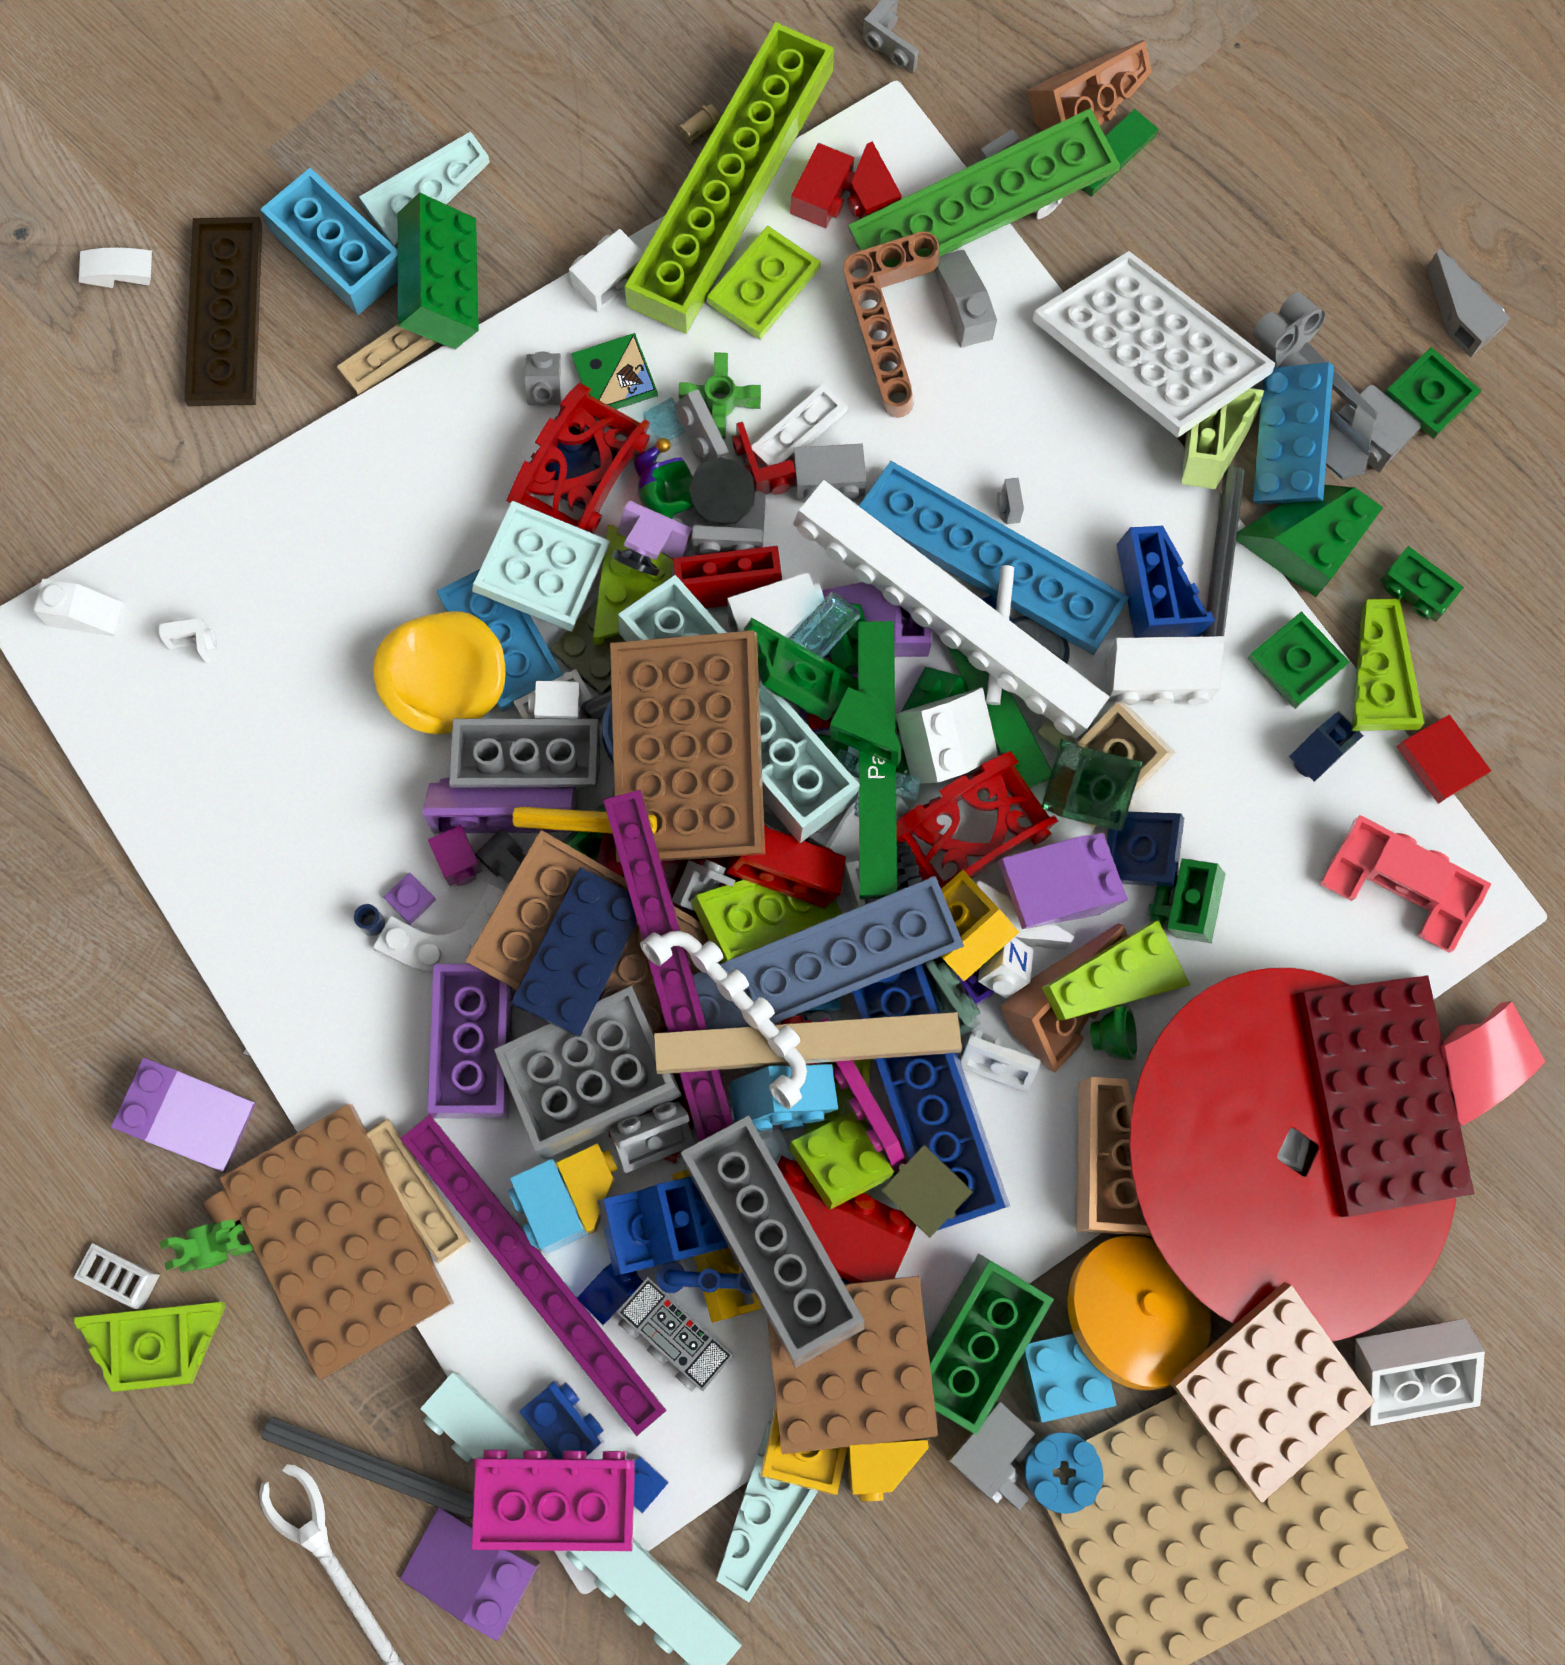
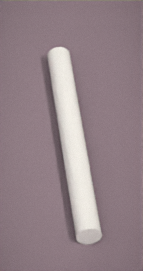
(1003, 607)

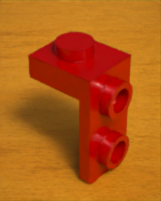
(769, 479)

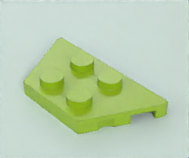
(622, 586)
(151, 1345)

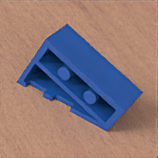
(1158, 589)

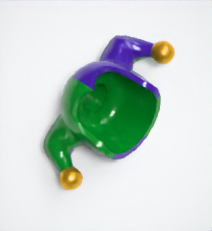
(663, 484)

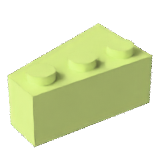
(1217, 439)

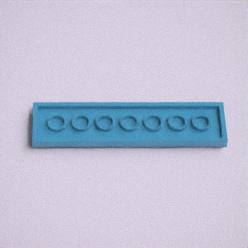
(976, 548)

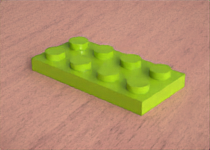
(754, 916)

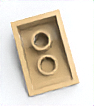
(1130, 736)

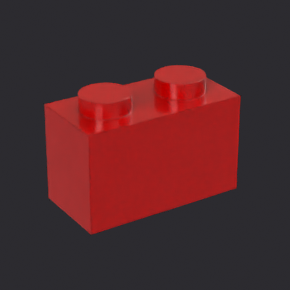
(822, 186)

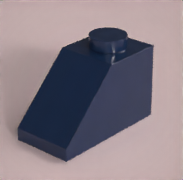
(1325, 746)

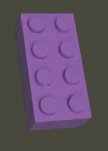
(467, 1023)

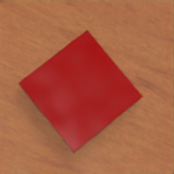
(1443, 758)

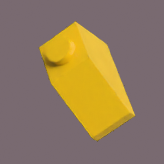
(589, 1180)

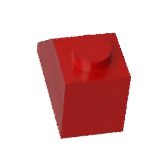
(871, 185)

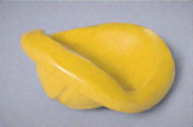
(439, 671)

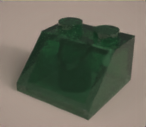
(1091, 785)

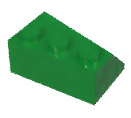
(1311, 537)

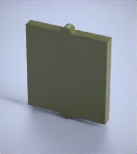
(927, 1191)

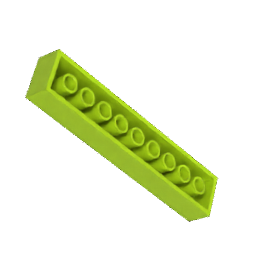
(729, 178)

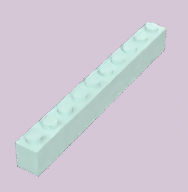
(634, 1576)

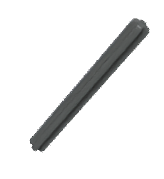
(1224, 549)
(368, 1467)

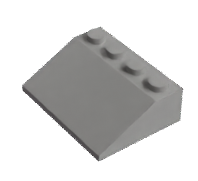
(587, 1083)

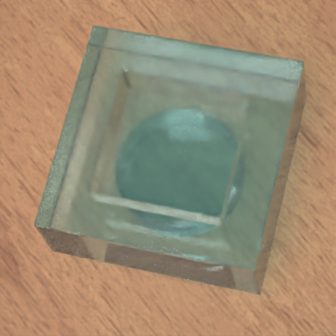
(664, 420)

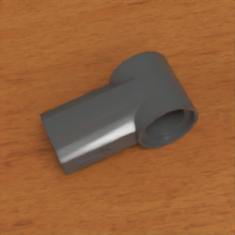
(501, 855)

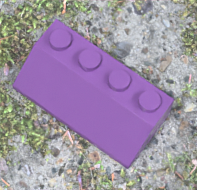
(490, 808)

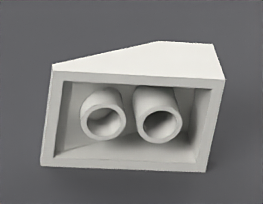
(947, 736)

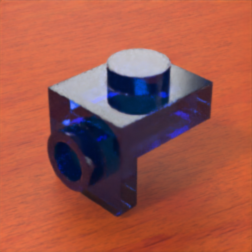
(609, 1293)

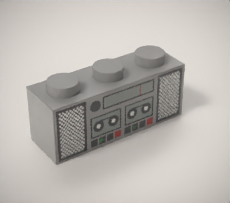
(673, 1336)

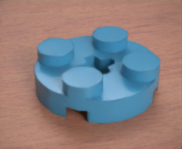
(1047, 1489)

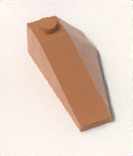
(1094, 85)
(1032, 1017)

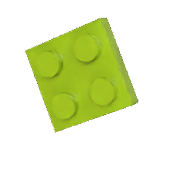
(840, 1160)

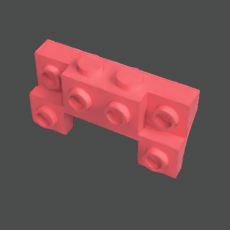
(1410, 872)

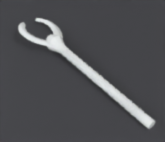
(315, 1539)

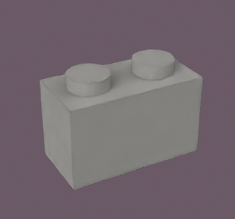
(836, 464)

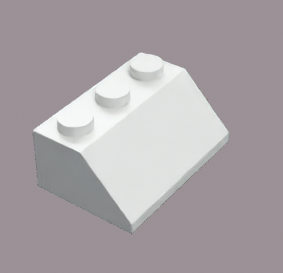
(1164, 669)
(1420, 1371)

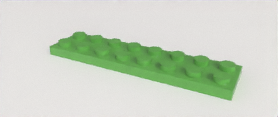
(996, 189)

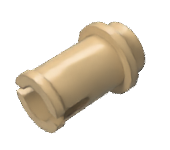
(699, 123)

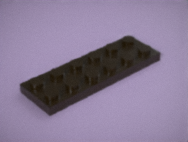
(223, 311)

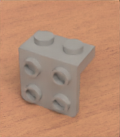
(1392, 428)
(743, 535)

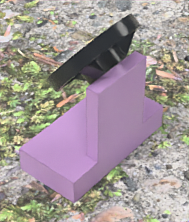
(648, 536)

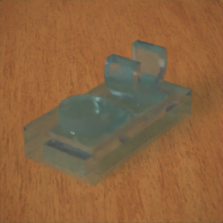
(826, 625)

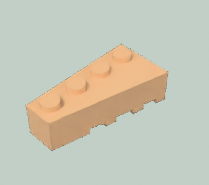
(1104, 1172)

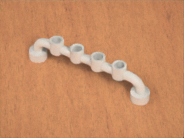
(755, 1013)

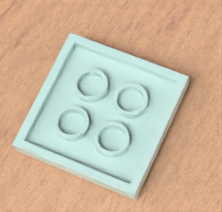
(541, 566)

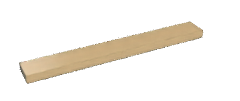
(818, 1043)

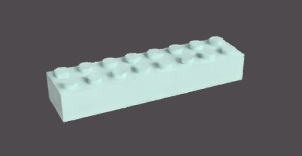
(799, 773)

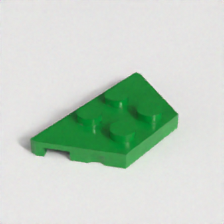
(799, 673)

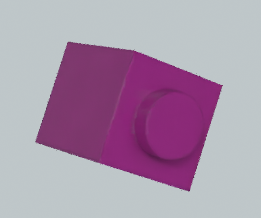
(455, 856)

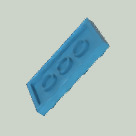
(1293, 434)
(523, 647)

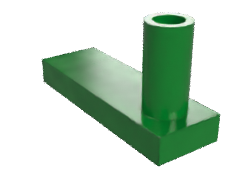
(1126, 142)

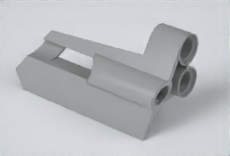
(1286, 342)

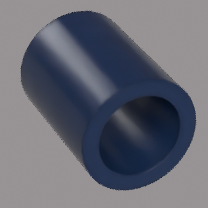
(364, 911)

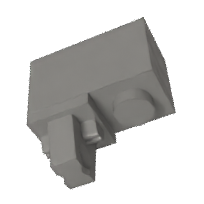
(988, 1455)

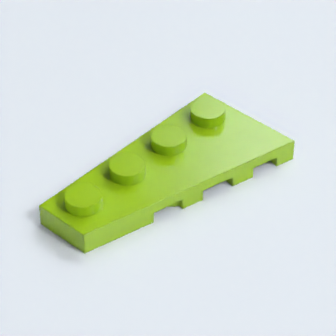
(1122, 973)

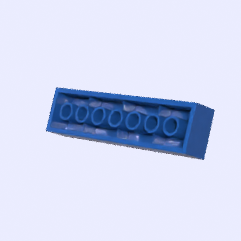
(933, 1096)

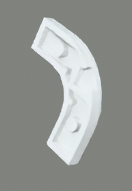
(422, 949)

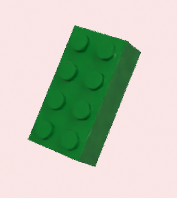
(437, 271)
(982, 1341)

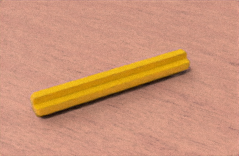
(566, 819)

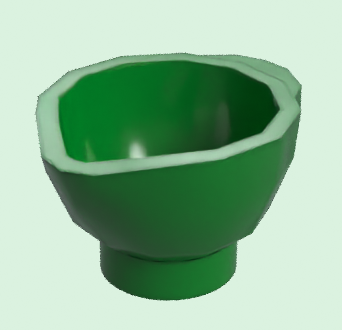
(1116, 1034)

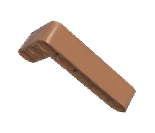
(878, 317)

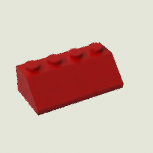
(859, 1236)

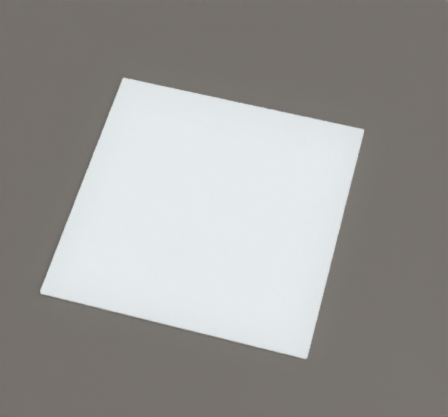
(288, 795)

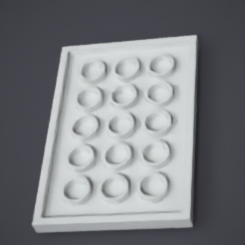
(1153, 343)

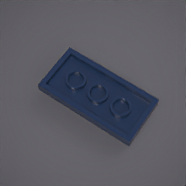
(577, 953)

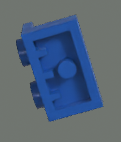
(561, 1422)

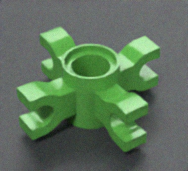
(720, 382)
(206, 1246)

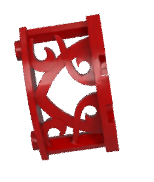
(581, 411)
(995, 778)

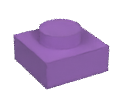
(410, 898)

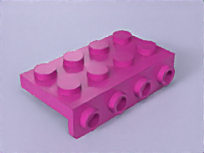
(553, 1502)

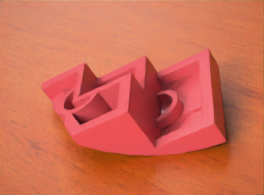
(1489, 1061)

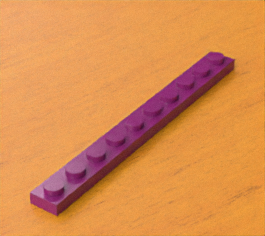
(674, 977)
(534, 1275)

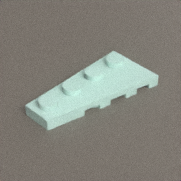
(437, 176)
(761, 1528)

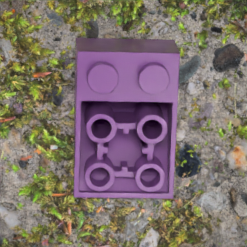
(909, 637)

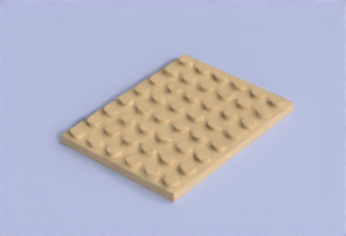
(1187, 1553)

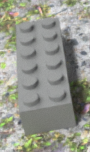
(772, 1241)

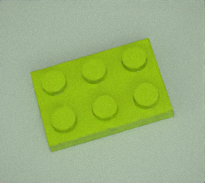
(763, 282)

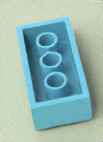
(333, 240)

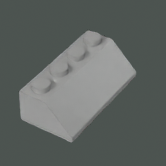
(524, 753)

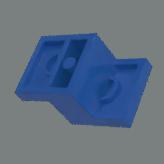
(658, 1226)

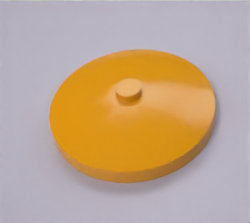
(1135, 1314)

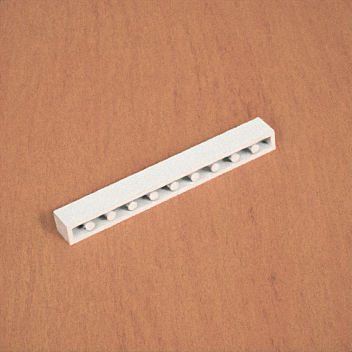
(949, 610)

